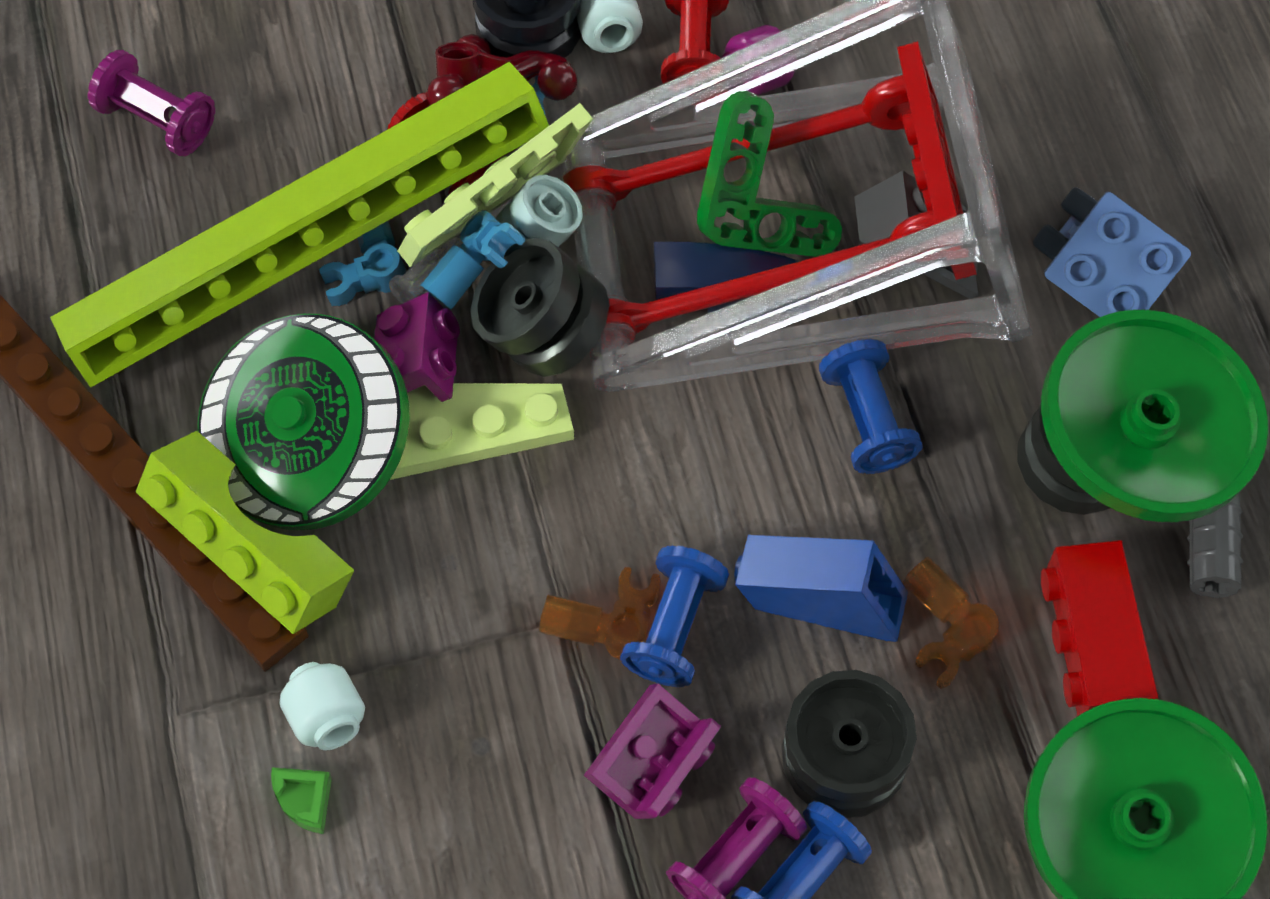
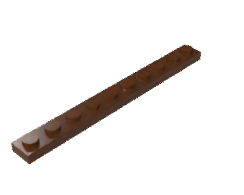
(116, 467)

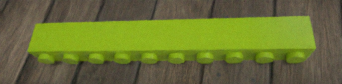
(299, 224)

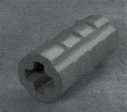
(1216, 552)

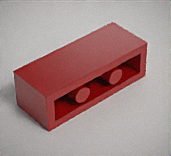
(1097, 625)

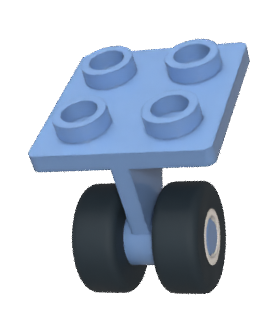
(1109, 254)

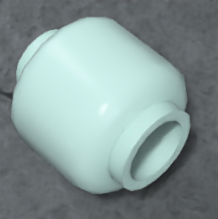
(609, 24)
(322, 705)

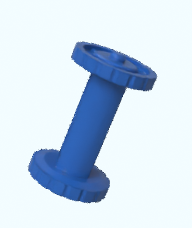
(883, 443)
(689, 576)
(815, 857)

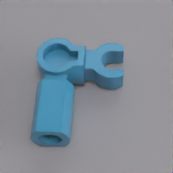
(482, 240)
(367, 272)

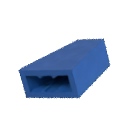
(823, 583)

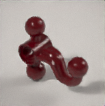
(471, 59)

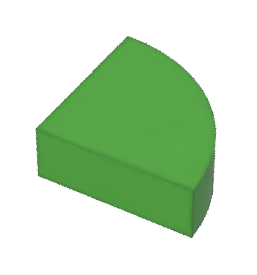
(303, 796)

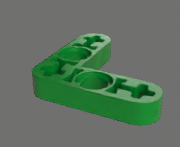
(740, 196)

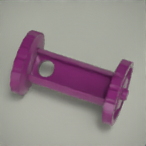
(118, 85)
(740, 844)

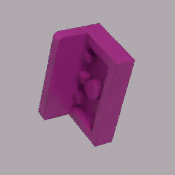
(422, 343)
(652, 754)

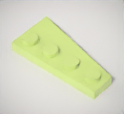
(496, 186)
(481, 424)

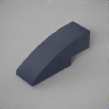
(695, 265)

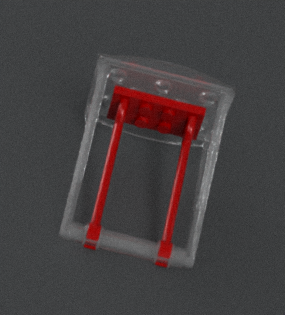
(748, 331)

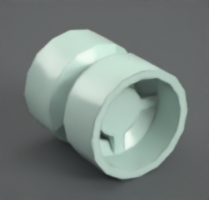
(544, 210)

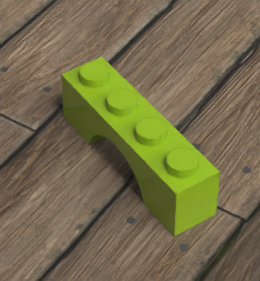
(286, 574)

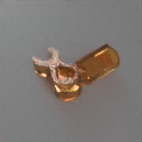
(590, 625)
(972, 625)

